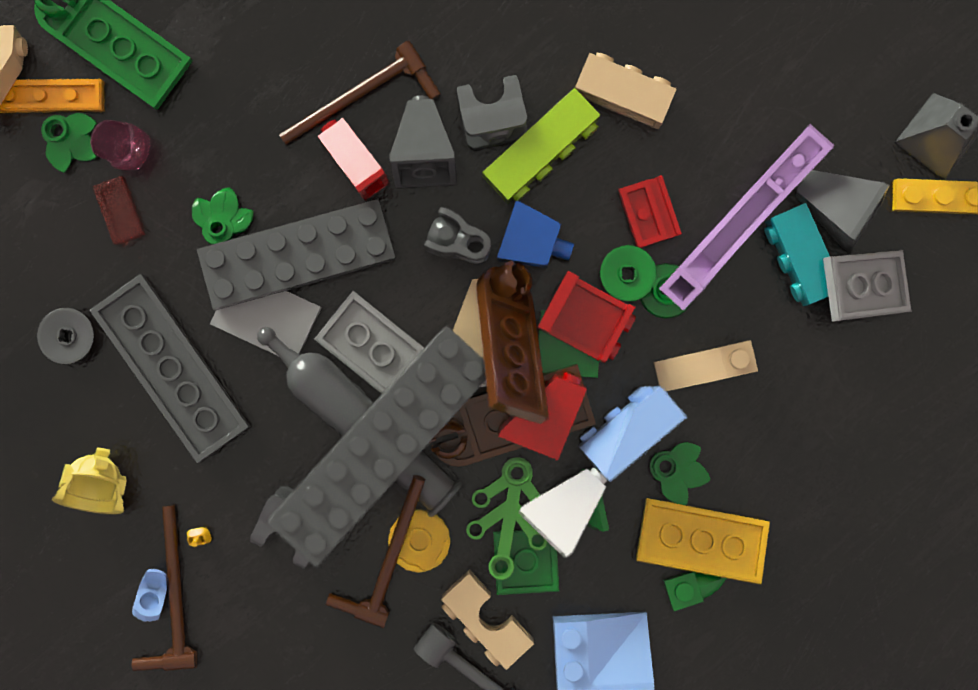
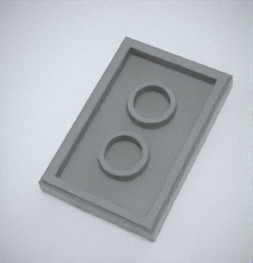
(867, 285)
(283, 312)
(368, 342)

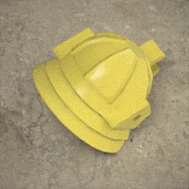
(92, 485)

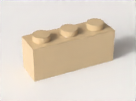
(625, 90)

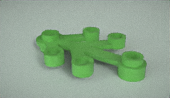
(508, 512)

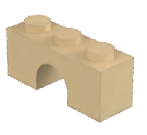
(503, 642)

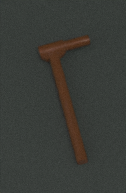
(406, 60)
(373, 610)
(179, 655)

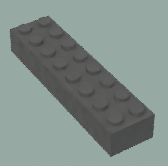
(379, 446)

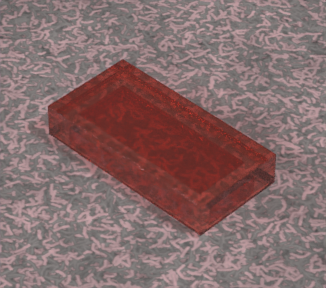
(118, 210)

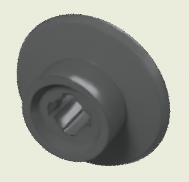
(52, 331)

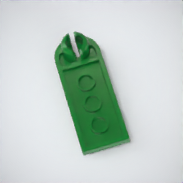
(116, 45)

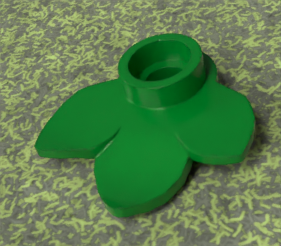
(72, 143)
(222, 212)
(683, 471)

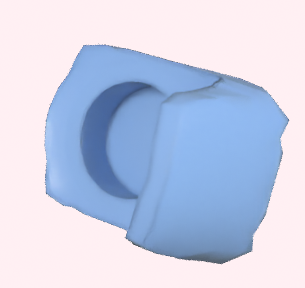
(150, 595)

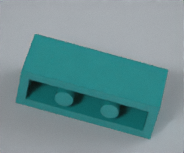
(800, 253)

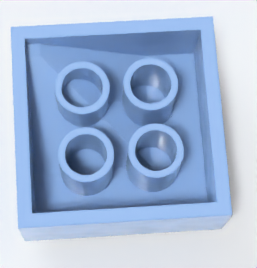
(630, 430)
(603, 652)

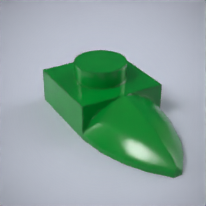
(690, 588)

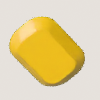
(198, 536)

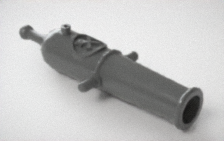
(342, 403)

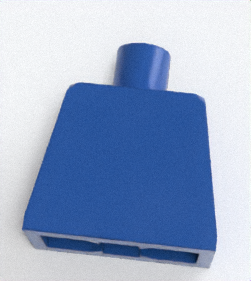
(532, 238)

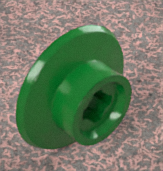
(643, 273)
(658, 303)

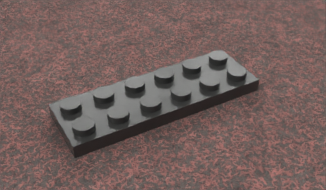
(295, 254)
(170, 368)

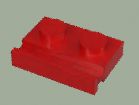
(649, 212)

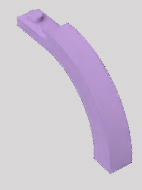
(746, 217)

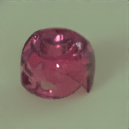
(121, 144)

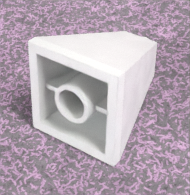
(565, 510)

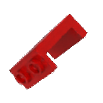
(587, 318)

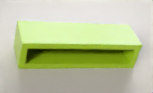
(541, 145)

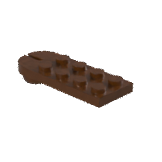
(511, 343)
(479, 427)

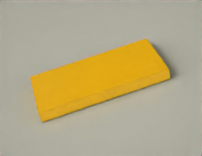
(703, 541)

